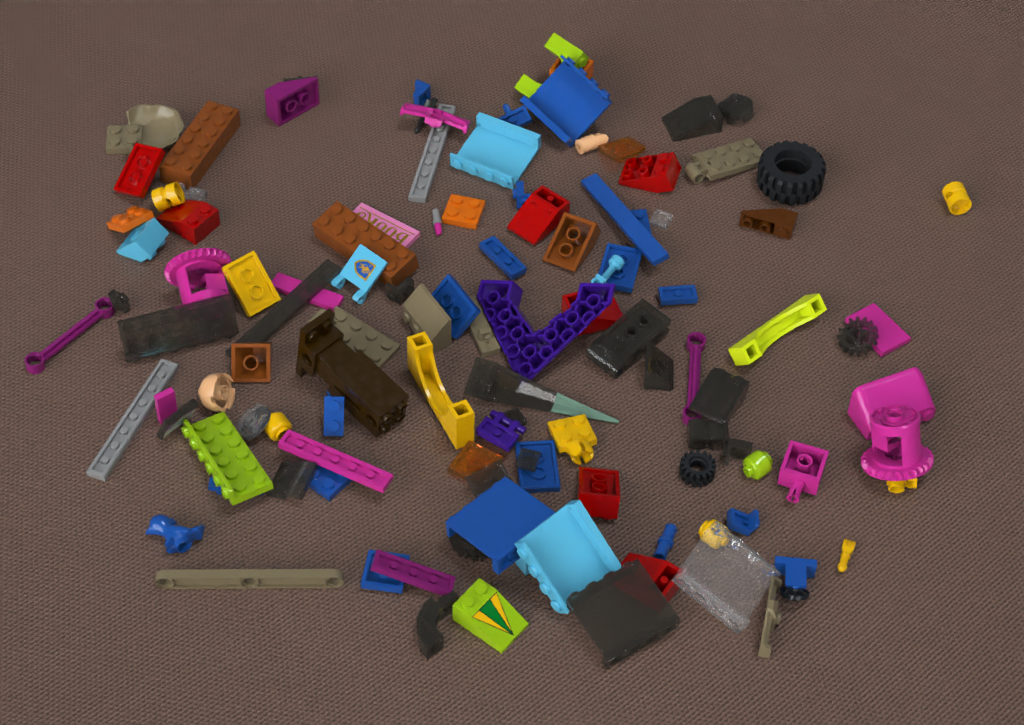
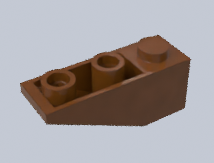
(771, 221)

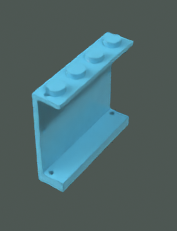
(497, 151)
(566, 553)

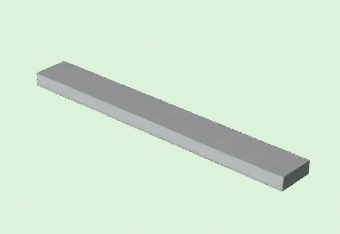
(430, 159)
(132, 420)

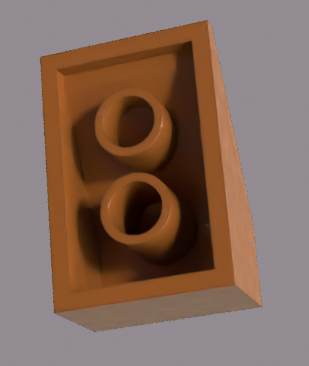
(571, 242)

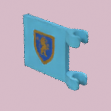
(361, 270)

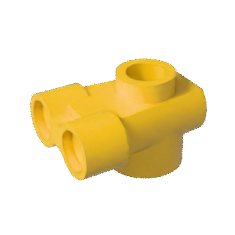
(899, 486)

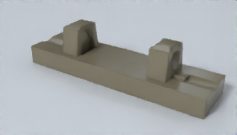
(483, 334)

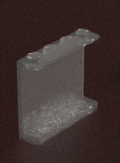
(725, 576)

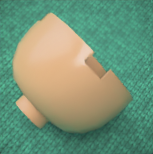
(217, 392)

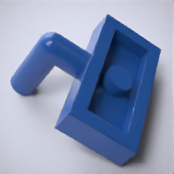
(518, 117)

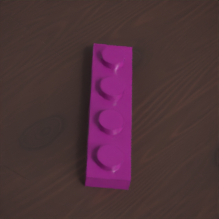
(412, 573)

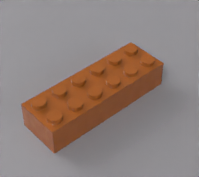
(200, 144)
(346, 231)

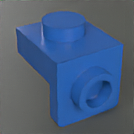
(519, 195)
(743, 522)

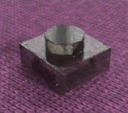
(119, 301)
(528, 459)

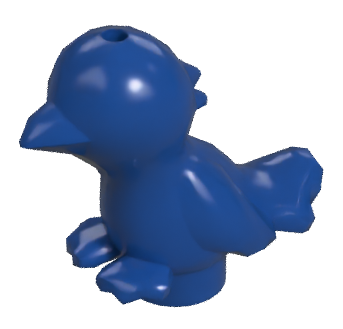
(177, 537)

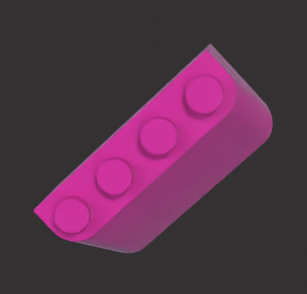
(899, 388)

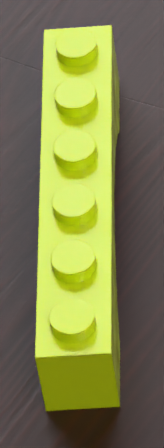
(756, 343)

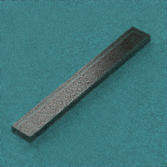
(291, 304)

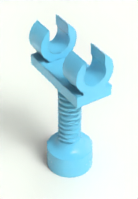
(615, 263)

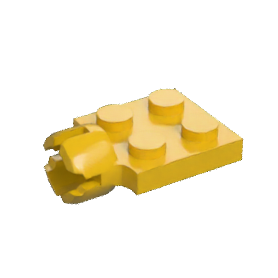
(574, 437)

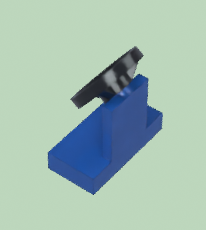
(796, 574)

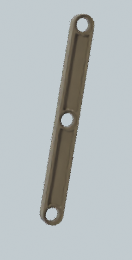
(248, 578)

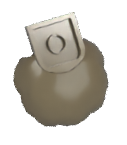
(148, 125)

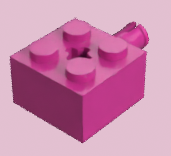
(802, 469)

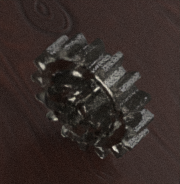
(864, 339)

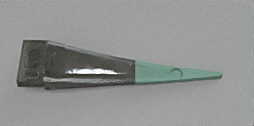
(503, 386)

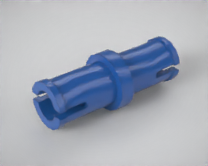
(665, 541)

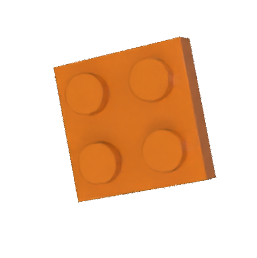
(463, 211)
(130, 219)

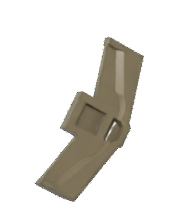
(772, 617)

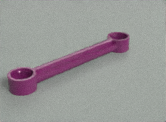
(69, 336)
(694, 371)

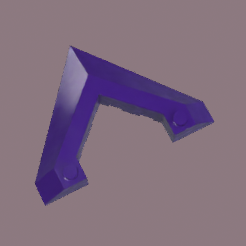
(532, 350)

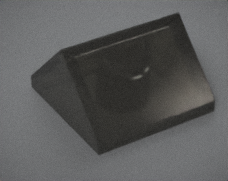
(657, 369)

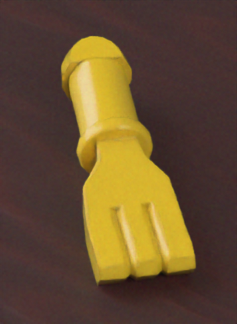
(847, 549)

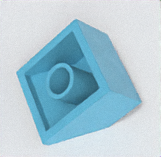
(144, 241)

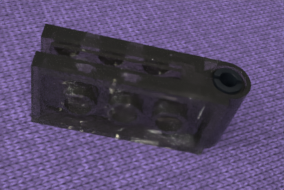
(626, 338)

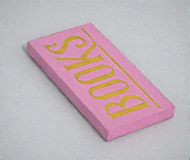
(397, 230)

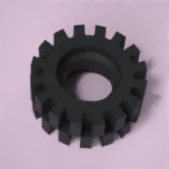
(697, 477)

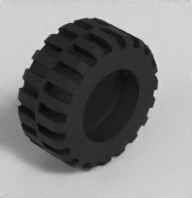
(788, 187)

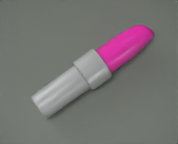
(437, 223)

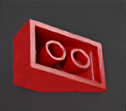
(191, 220)
(599, 491)

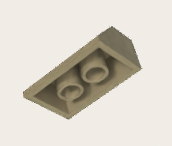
(426, 315)

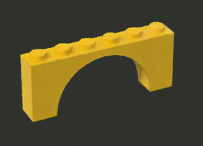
(455, 418)

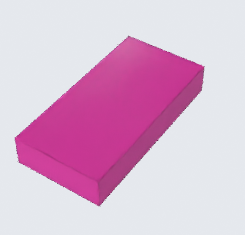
(165, 404)

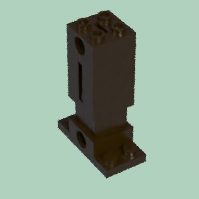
(367, 389)

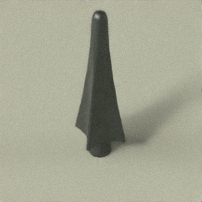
(432, 104)

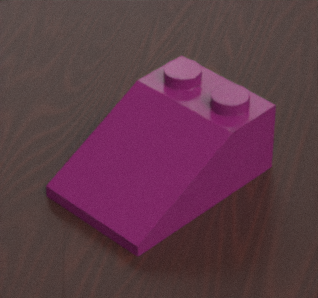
(291, 99)

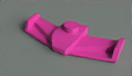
(435, 117)

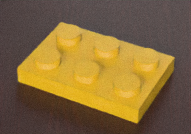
(251, 283)

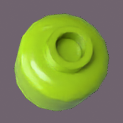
(757, 464)

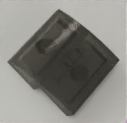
(292, 479)

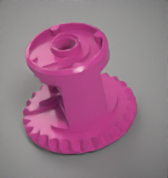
(198, 269)
(895, 457)

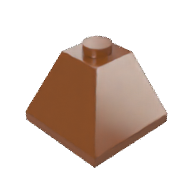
(251, 361)

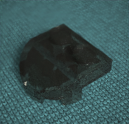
(736, 108)

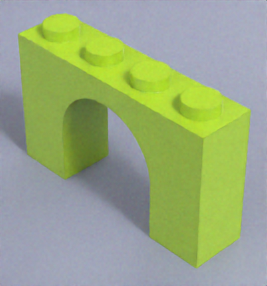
(558, 47)

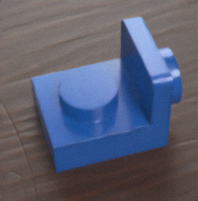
(421, 93)

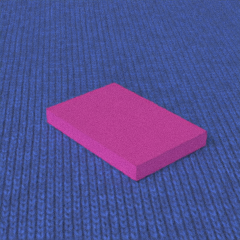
(890, 334)

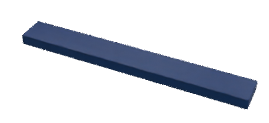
(625, 219)

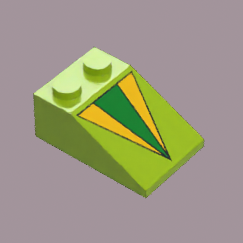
(488, 616)

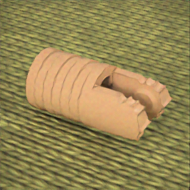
(590, 142)

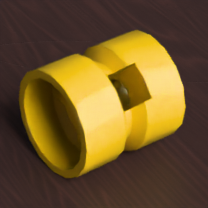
(168, 196)
(956, 198)

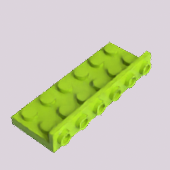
(227, 458)

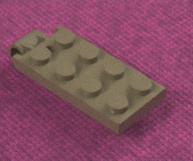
(724, 161)
(363, 337)

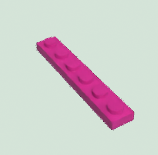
(335, 461)

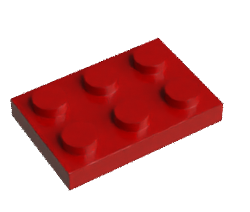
(139, 170)

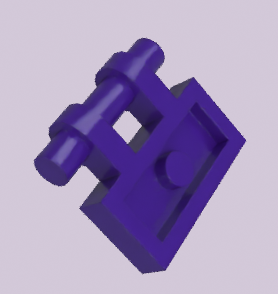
(499, 435)

